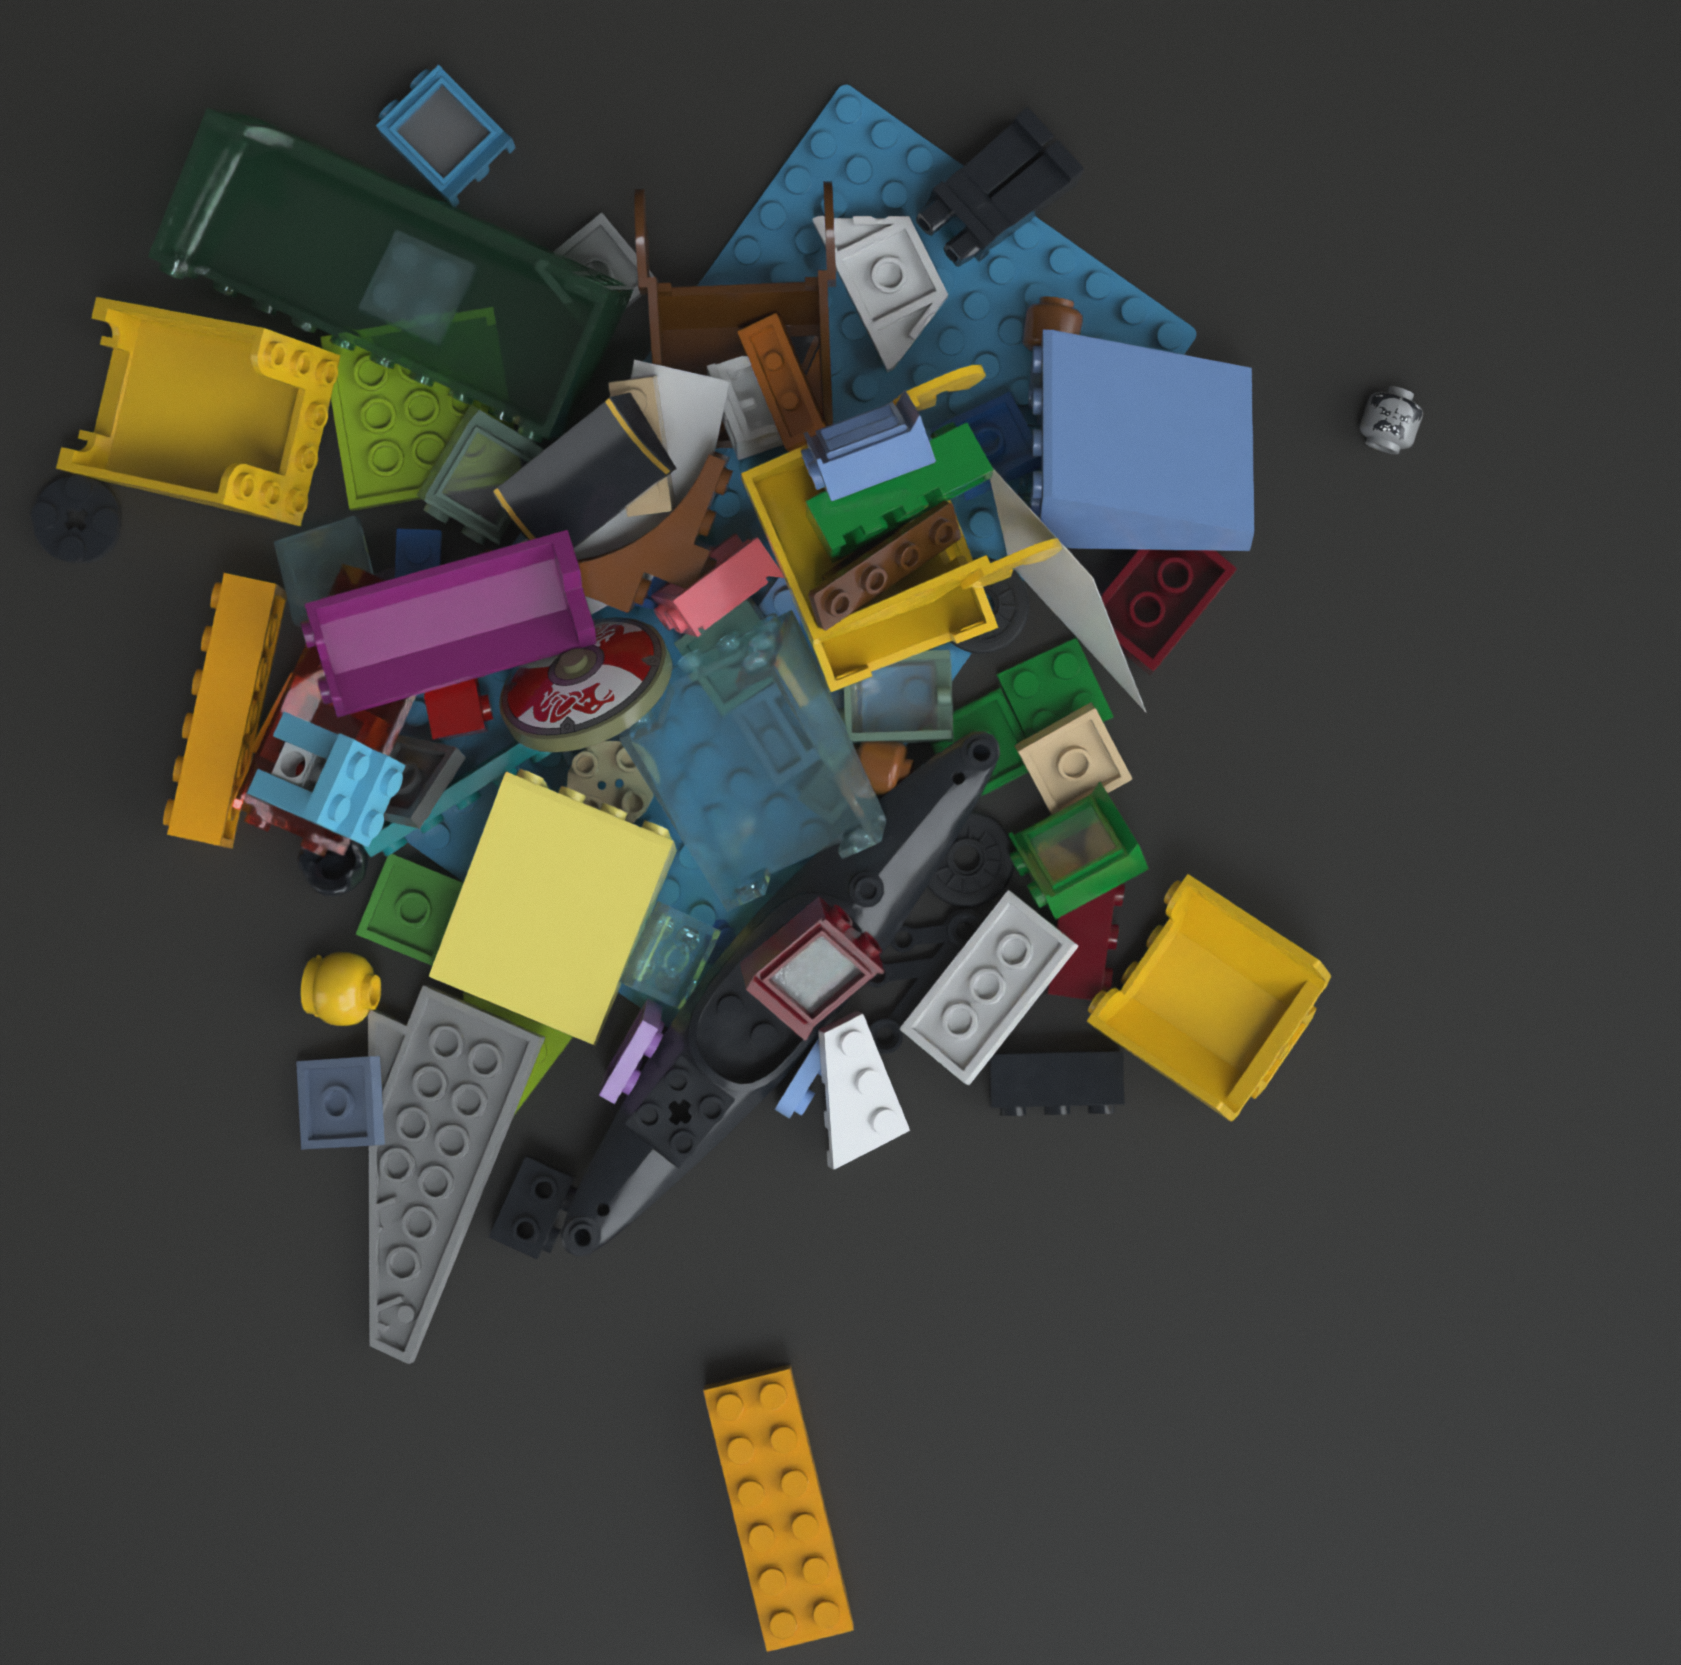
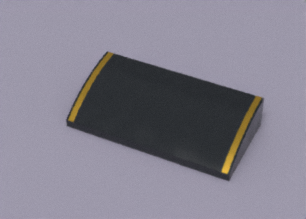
(587, 474)

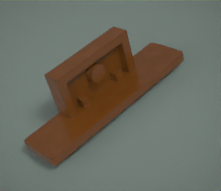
(882, 564)

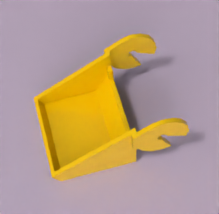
(779, 498)

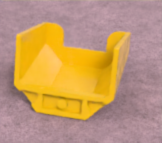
(1213, 999)

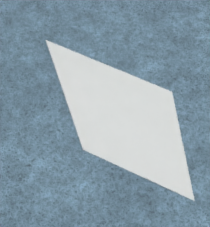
(1062, 584)

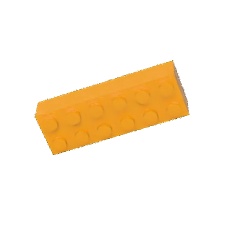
(226, 709)
(778, 1508)

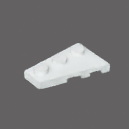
(858, 1092)

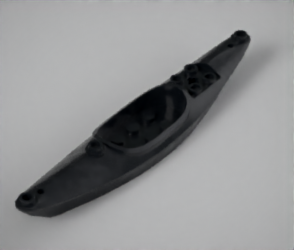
(727, 1045)

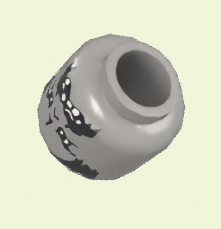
(1391, 420)

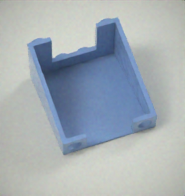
(1140, 447)

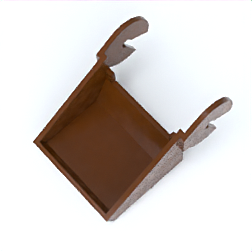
(701, 323)

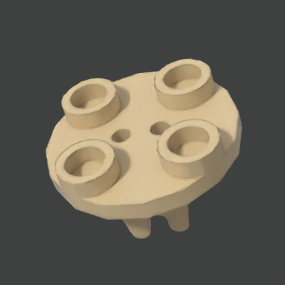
(607, 764)

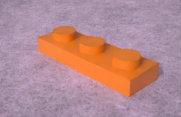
(782, 380)

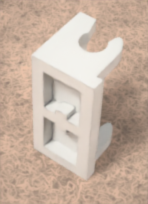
(745, 409)

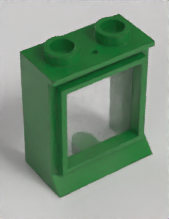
(1077, 853)

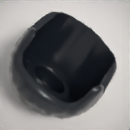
(334, 872)

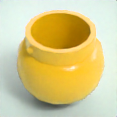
(340, 988)

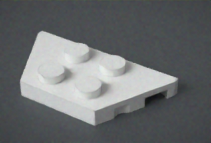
(886, 279)

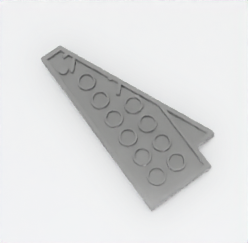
(446, 1110)

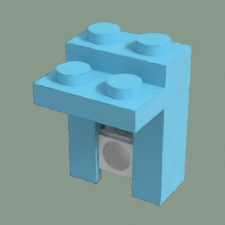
(342, 780)

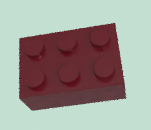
(1161, 599)

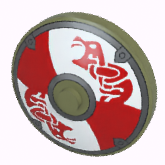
(589, 690)

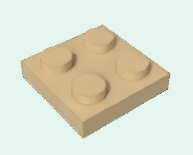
(1072, 759)

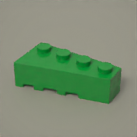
(882, 508)

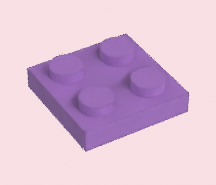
(640, 1039)

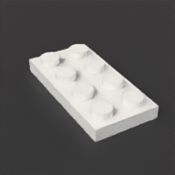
(988, 987)

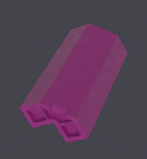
(449, 623)

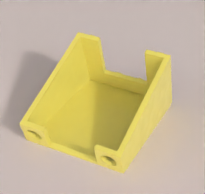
(553, 906)

